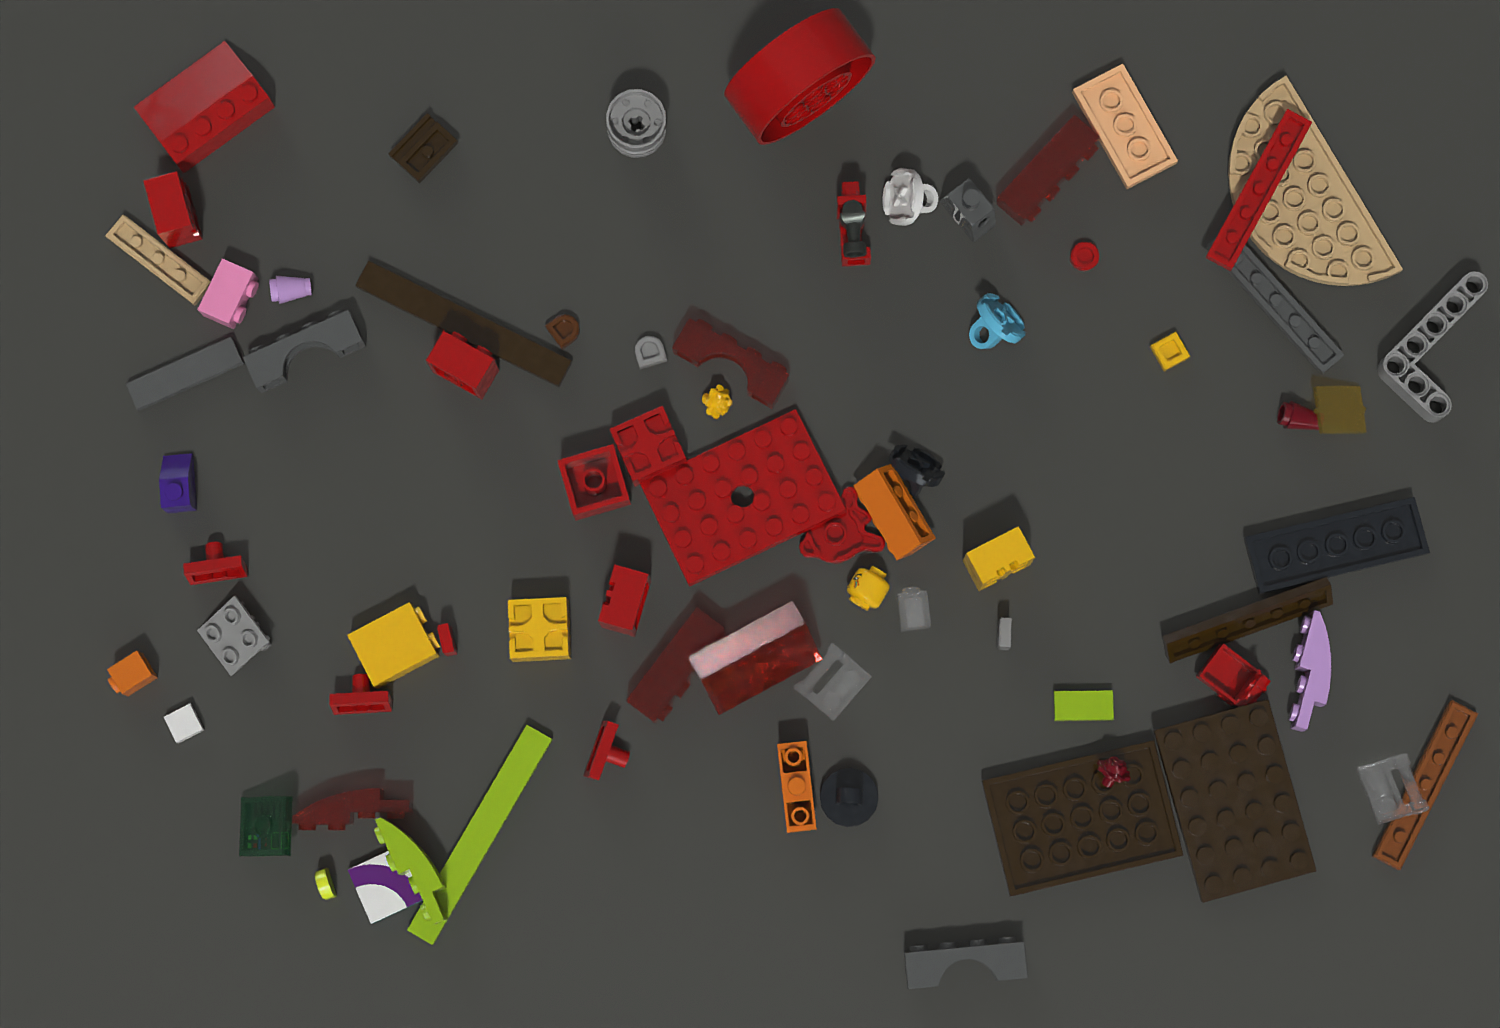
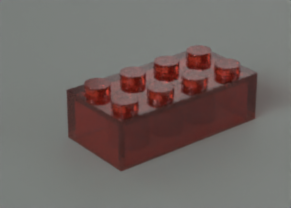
(755, 658)

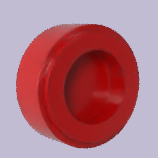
(1084, 256)

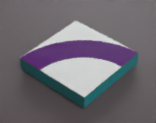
(381, 889)

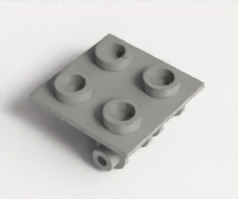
(234, 635)

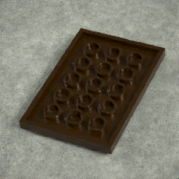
(1234, 800)
(1069, 827)

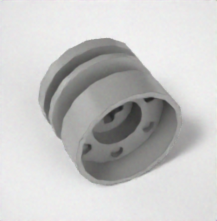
(636, 107)

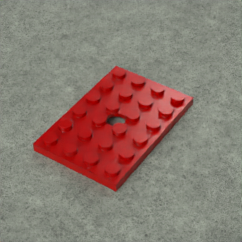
(713, 532)

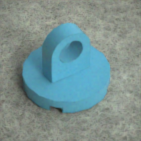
(1000, 321)

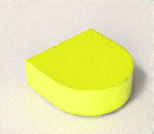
(325, 884)

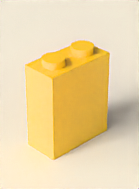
(394, 645)

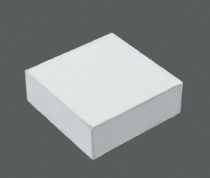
(183, 723)

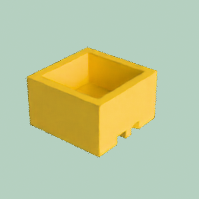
(998, 558)
(539, 629)

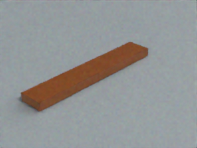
(1429, 777)

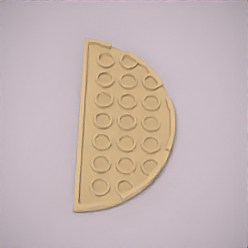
(1315, 215)

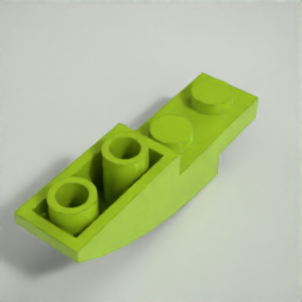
(408, 857)

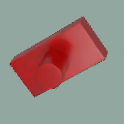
(215, 566)
(360, 699)
(604, 752)

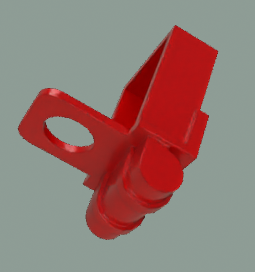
(1233, 677)

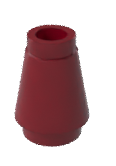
(1296, 416)

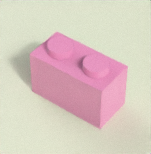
(229, 294)

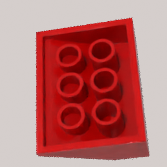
(204, 106)

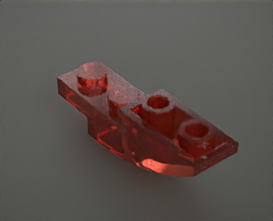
(340, 808)

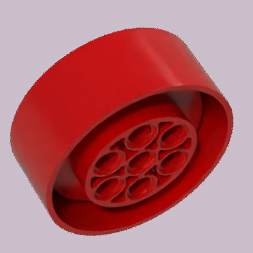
(799, 76)

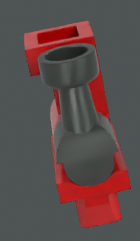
(852, 212)

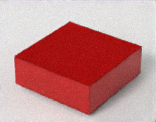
(447, 639)

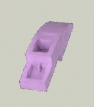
(1315, 660)

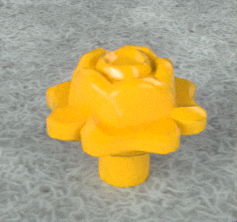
(717, 401)

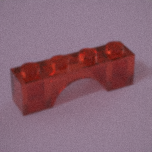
(700, 344)

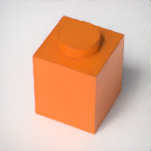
(131, 674)

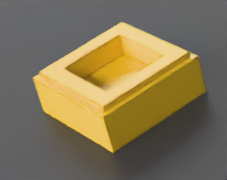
(1170, 351)

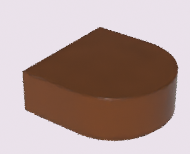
(563, 330)

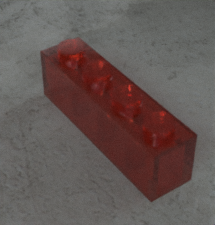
(1048, 170)
(673, 668)

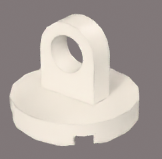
(905, 195)

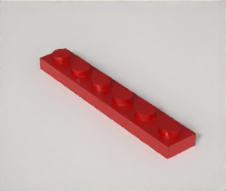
(1258, 190)

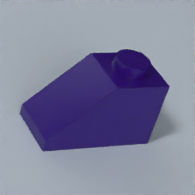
(177, 483)

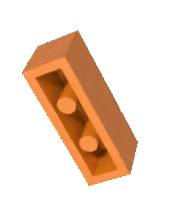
(894, 512)

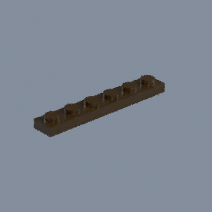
(1248, 620)

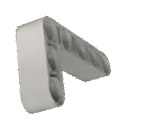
(1425, 340)

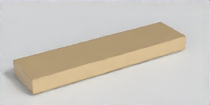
(158, 259)

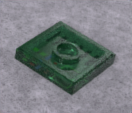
(265, 826)

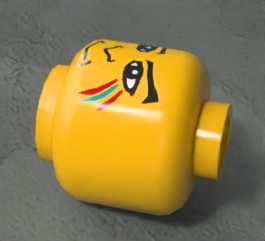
(868, 588)

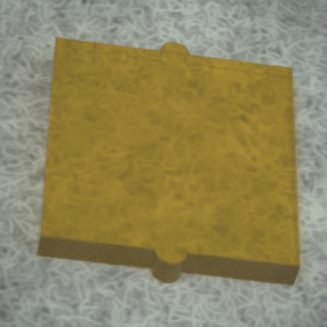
(1339, 410)

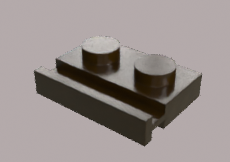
(423, 148)

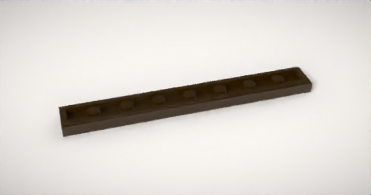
(453, 317)

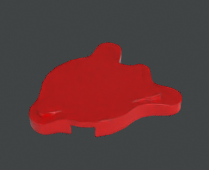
(842, 536)

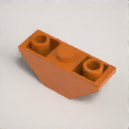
(796, 786)

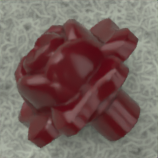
(1113, 771)

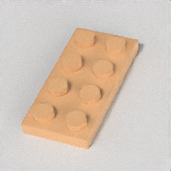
(1124, 126)

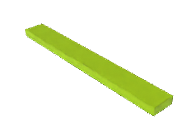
(484, 827)

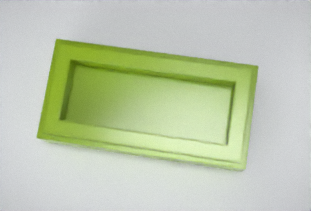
(1083, 705)

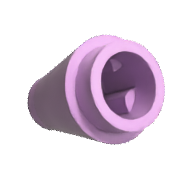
(289, 288)

